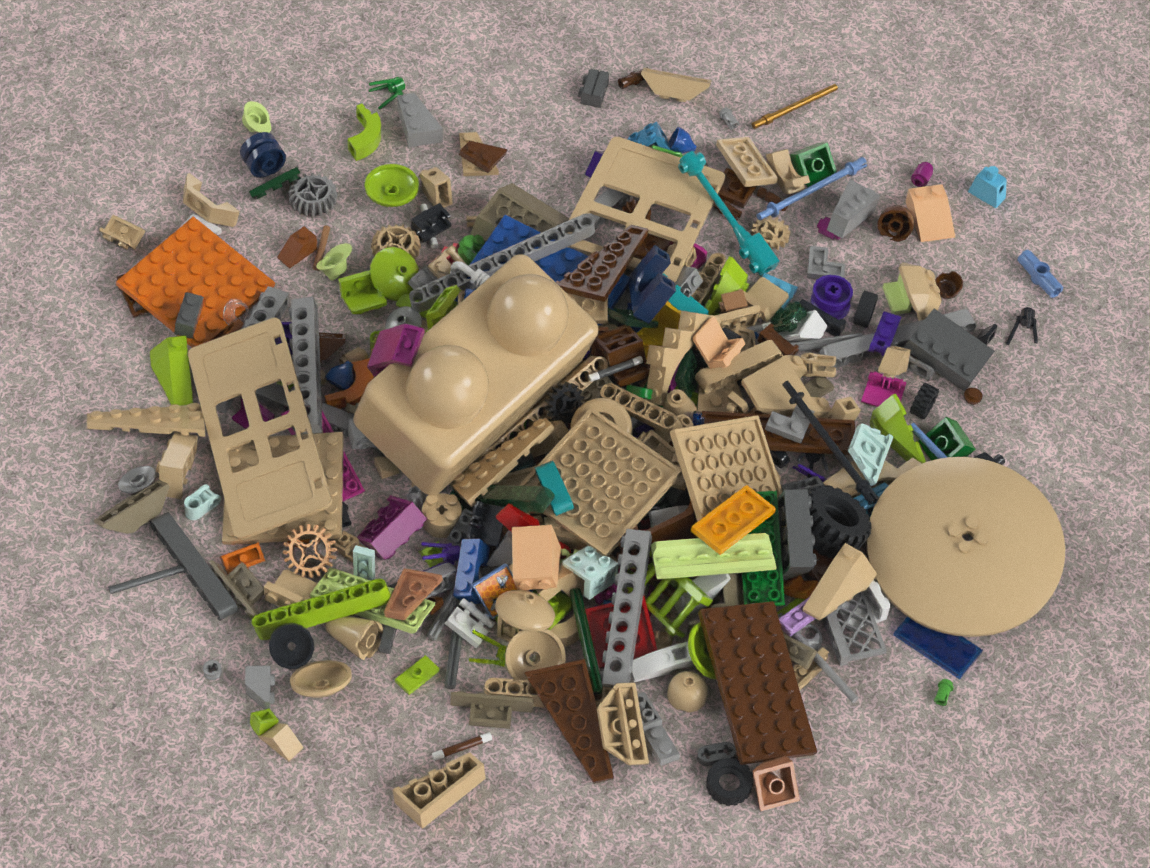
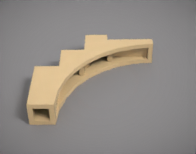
(666, 358)
(887, 475)

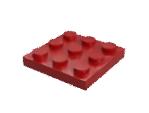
(599, 625)

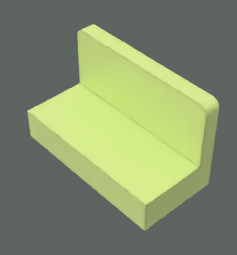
(897, 297)

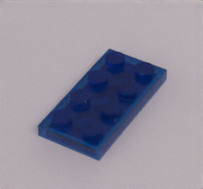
(948, 651)

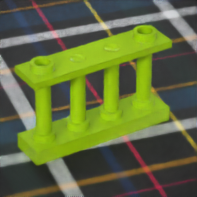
(685, 585)

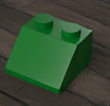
(814, 161)
(949, 439)

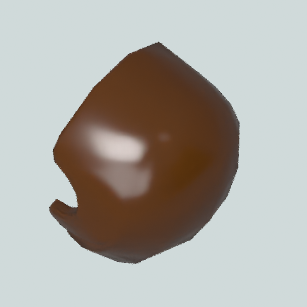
(949, 284)

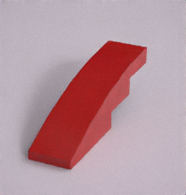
(514, 517)

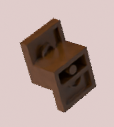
(622, 345)

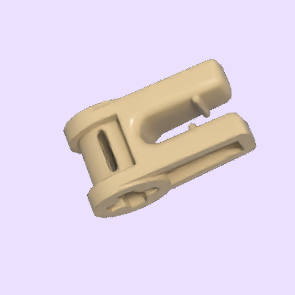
(819, 365)

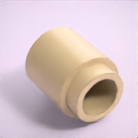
(354, 355)

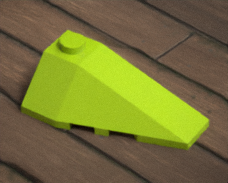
(731, 280)
(171, 366)

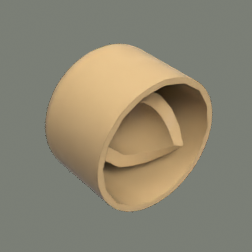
(608, 408)

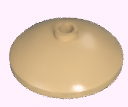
(525, 610)
(543, 644)
(321, 678)

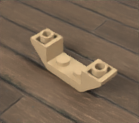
(220, 214)

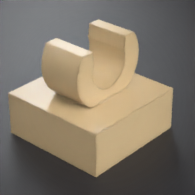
(736, 404)
(662, 639)

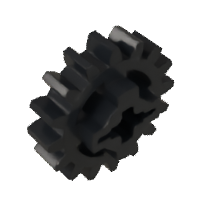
(562, 403)

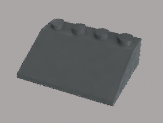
(949, 349)
(795, 533)

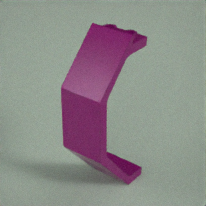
(395, 346)

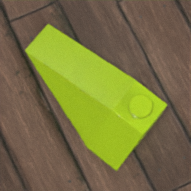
(890, 420)

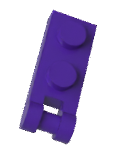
(885, 333)

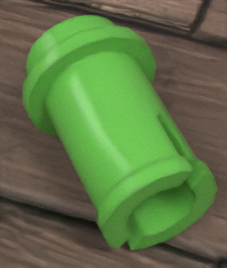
(945, 687)

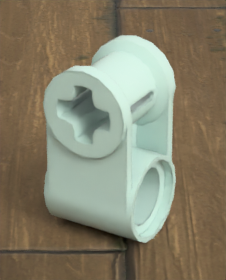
(200, 502)

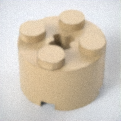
(441, 514)

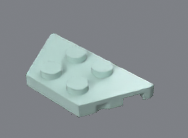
(869, 451)

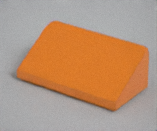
(249, 555)

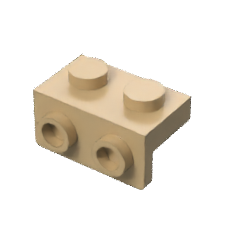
(123, 232)

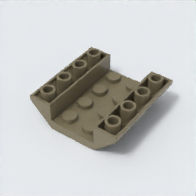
(518, 205)

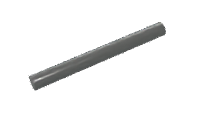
(146, 579)

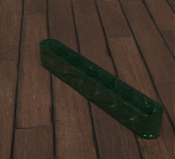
(526, 498)

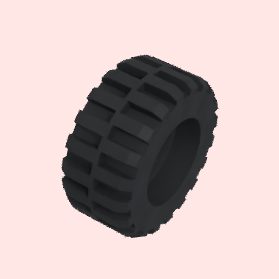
(837, 520)

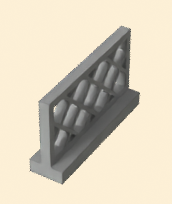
(839, 640)

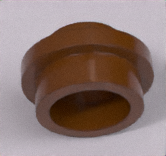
(973, 396)

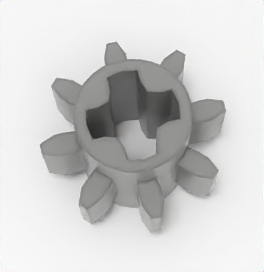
(416, 496)

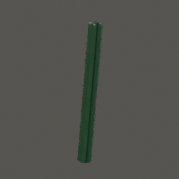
(586, 640)

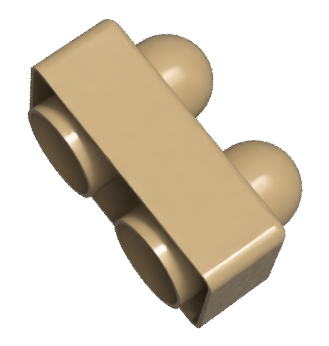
(475, 374)

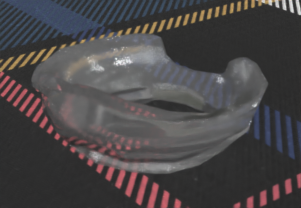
(229, 311)

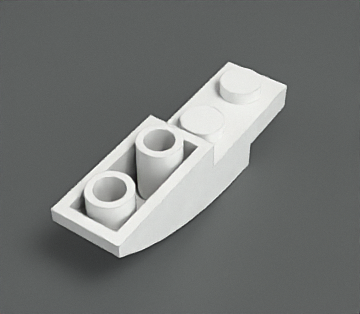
(661, 662)

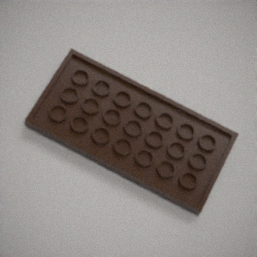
(757, 682)

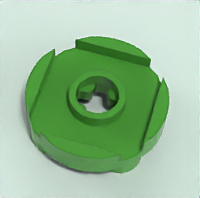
(468, 245)

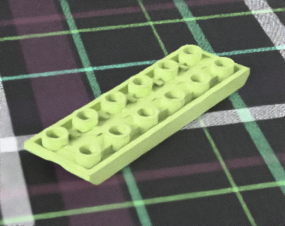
(696, 558)
(337, 579)

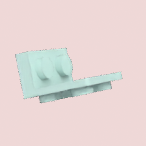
(594, 568)

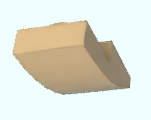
(346, 545)

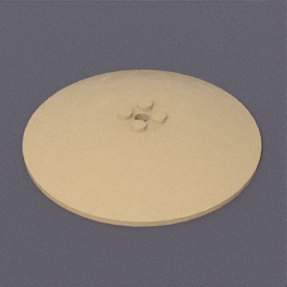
(959, 583)

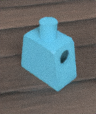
(989, 186)

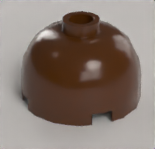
(898, 220)

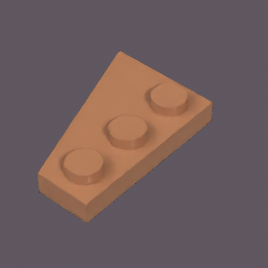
(410, 592)

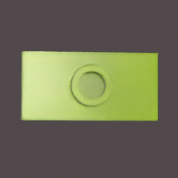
(417, 675)

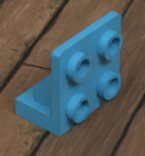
(651, 134)

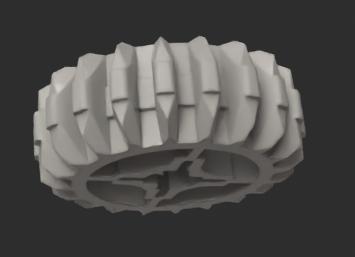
(312, 195)

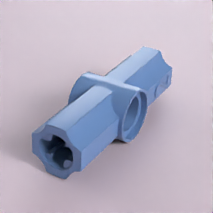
(1040, 273)

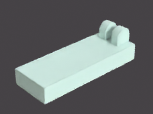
(364, 562)

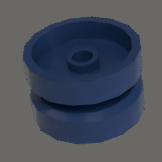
(262, 154)

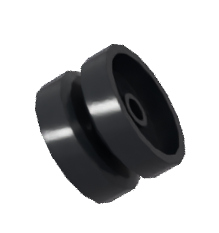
(279, 645)

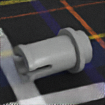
(727, 116)

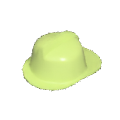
(256, 117)
(335, 261)

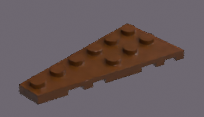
(572, 706)

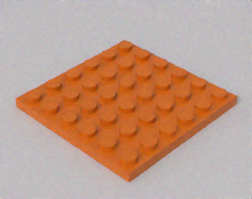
(198, 264)

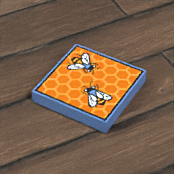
(492, 586)

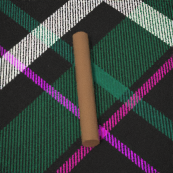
(322, 245)

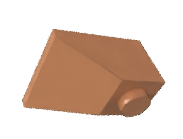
(775, 783)

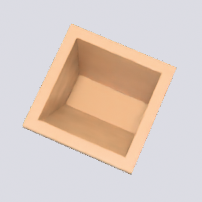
(535, 557)

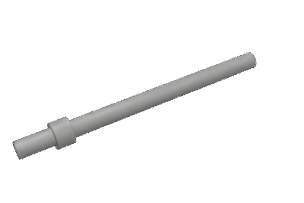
(827, 669)

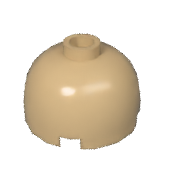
(687, 691)

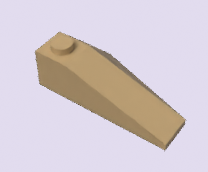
(843, 579)

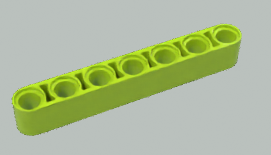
(324, 607)

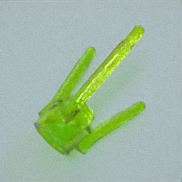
(500, 653)

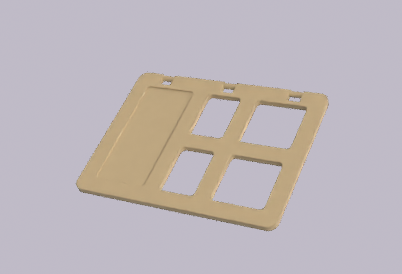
(654, 180)

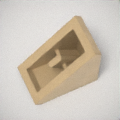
(282, 741)

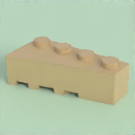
(440, 789)

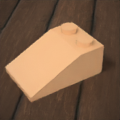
(930, 212)

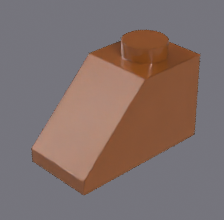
(298, 247)

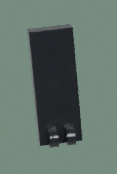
(834, 326)

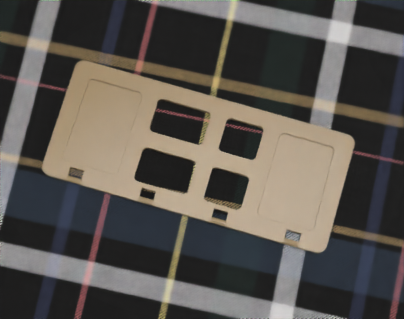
(277, 487)

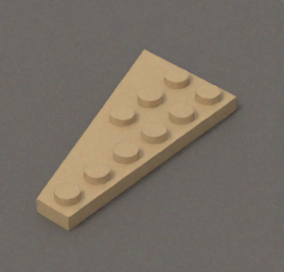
(499, 462)

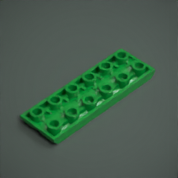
(768, 584)

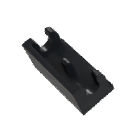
(431, 222)

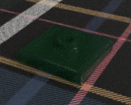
(627, 318)
(686, 373)

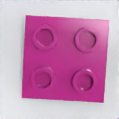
(881, 388)

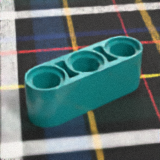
(550, 478)

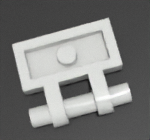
(464, 624)

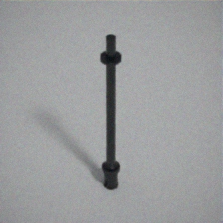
(862, 485)

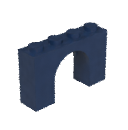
(649, 286)

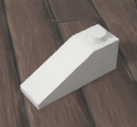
(709, 584)

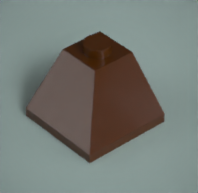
(330, 343)

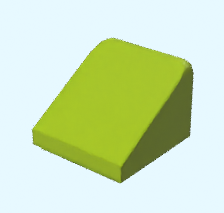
(429, 551)
(262, 721)

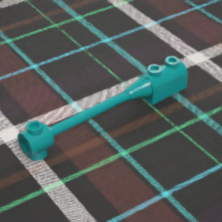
(752, 247)

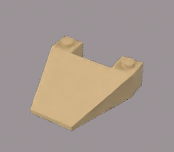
(769, 395)

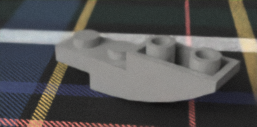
(656, 737)

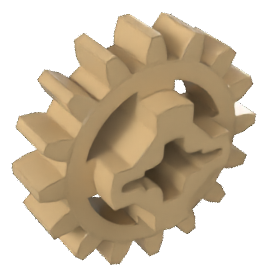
(771, 231)

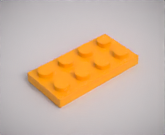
(733, 519)

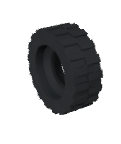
(733, 767)

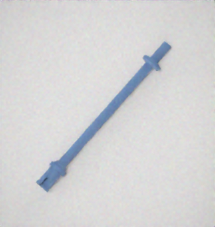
(850, 169)

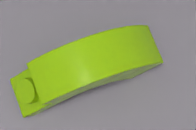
(369, 139)

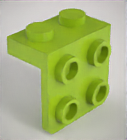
(360, 293)

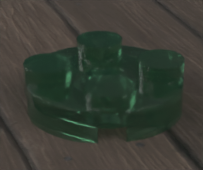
(788, 318)

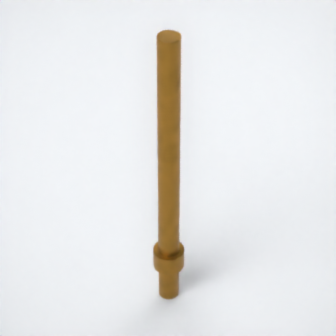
(768, 118)

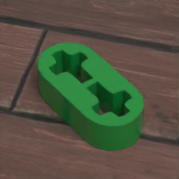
(639, 391)

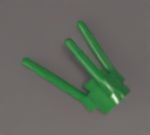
(394, 85)

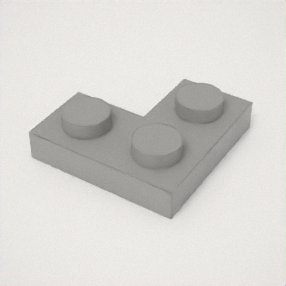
(820, 267)
(791, 428)

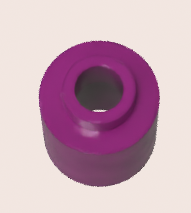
(922, 174)
(822, 228)

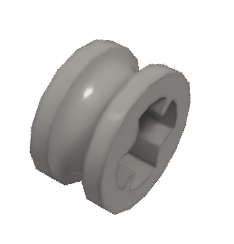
(215, 674)

